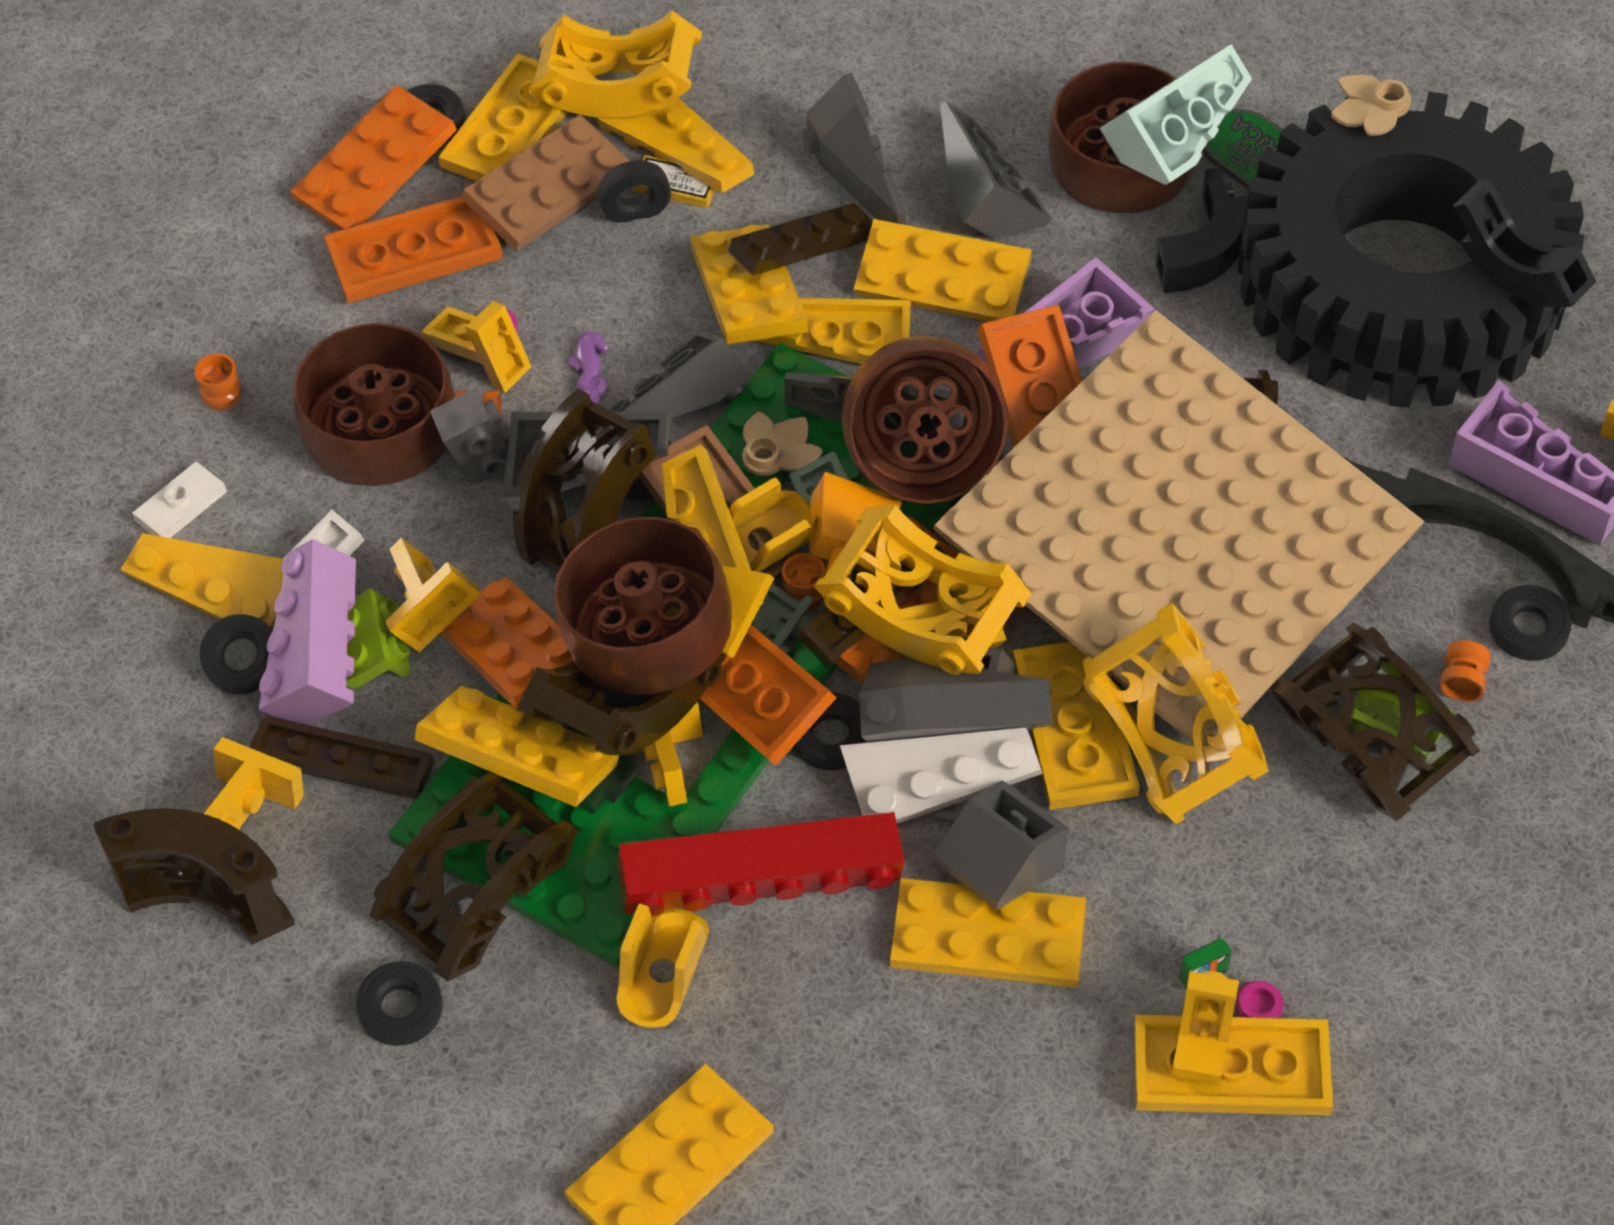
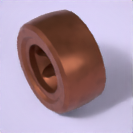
(1083, 164)
(367, 376)
(877, 391)
(639, 573)

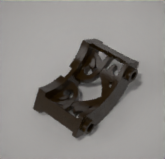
(569, 444)
(1316, 689)
(619, 730)
(195, 858)
(470, 932)

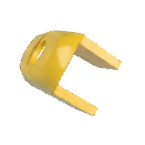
(779, 513)
(669, 936)

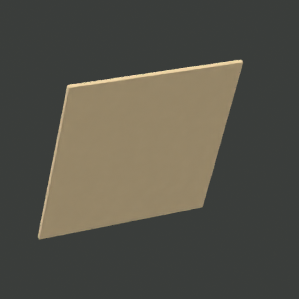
(1184, 492)

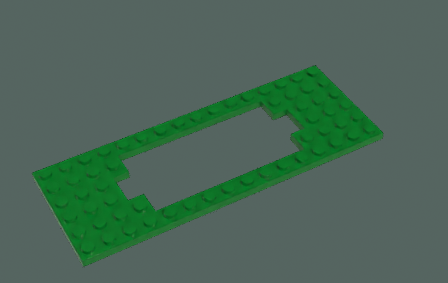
(585, 896)

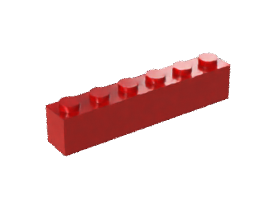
(760, 863)

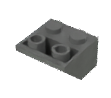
(1002, 845)

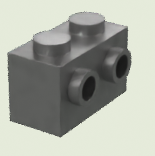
(474, 434)

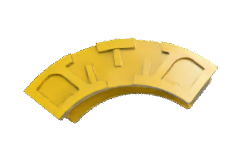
(578, 53)
(929, 640)
(1235, 739)

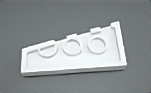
(936, 771)

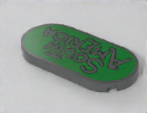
(1240, 143)

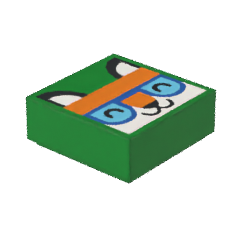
(1210, 957)

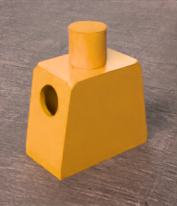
(834, 516)

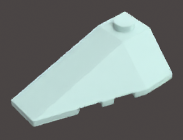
(1175, 123)

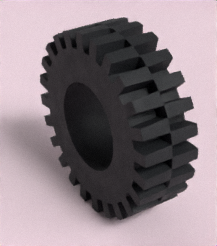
(1382, 319)

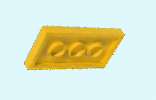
(501, 124)
(942, 271)
(743, 303)
(516, 745)
(1084, 751)
(959, 933)
(1267, 1068)
(672, 1156)

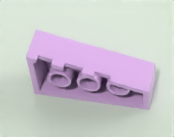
(1096, 311)
(1534, 465)
(311, 636)

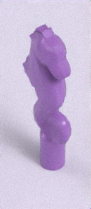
(589, 363)

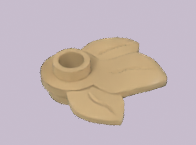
(1371, 103)
(780, 443)

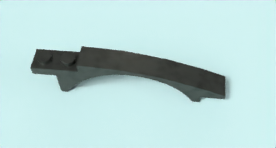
(1582, 583)

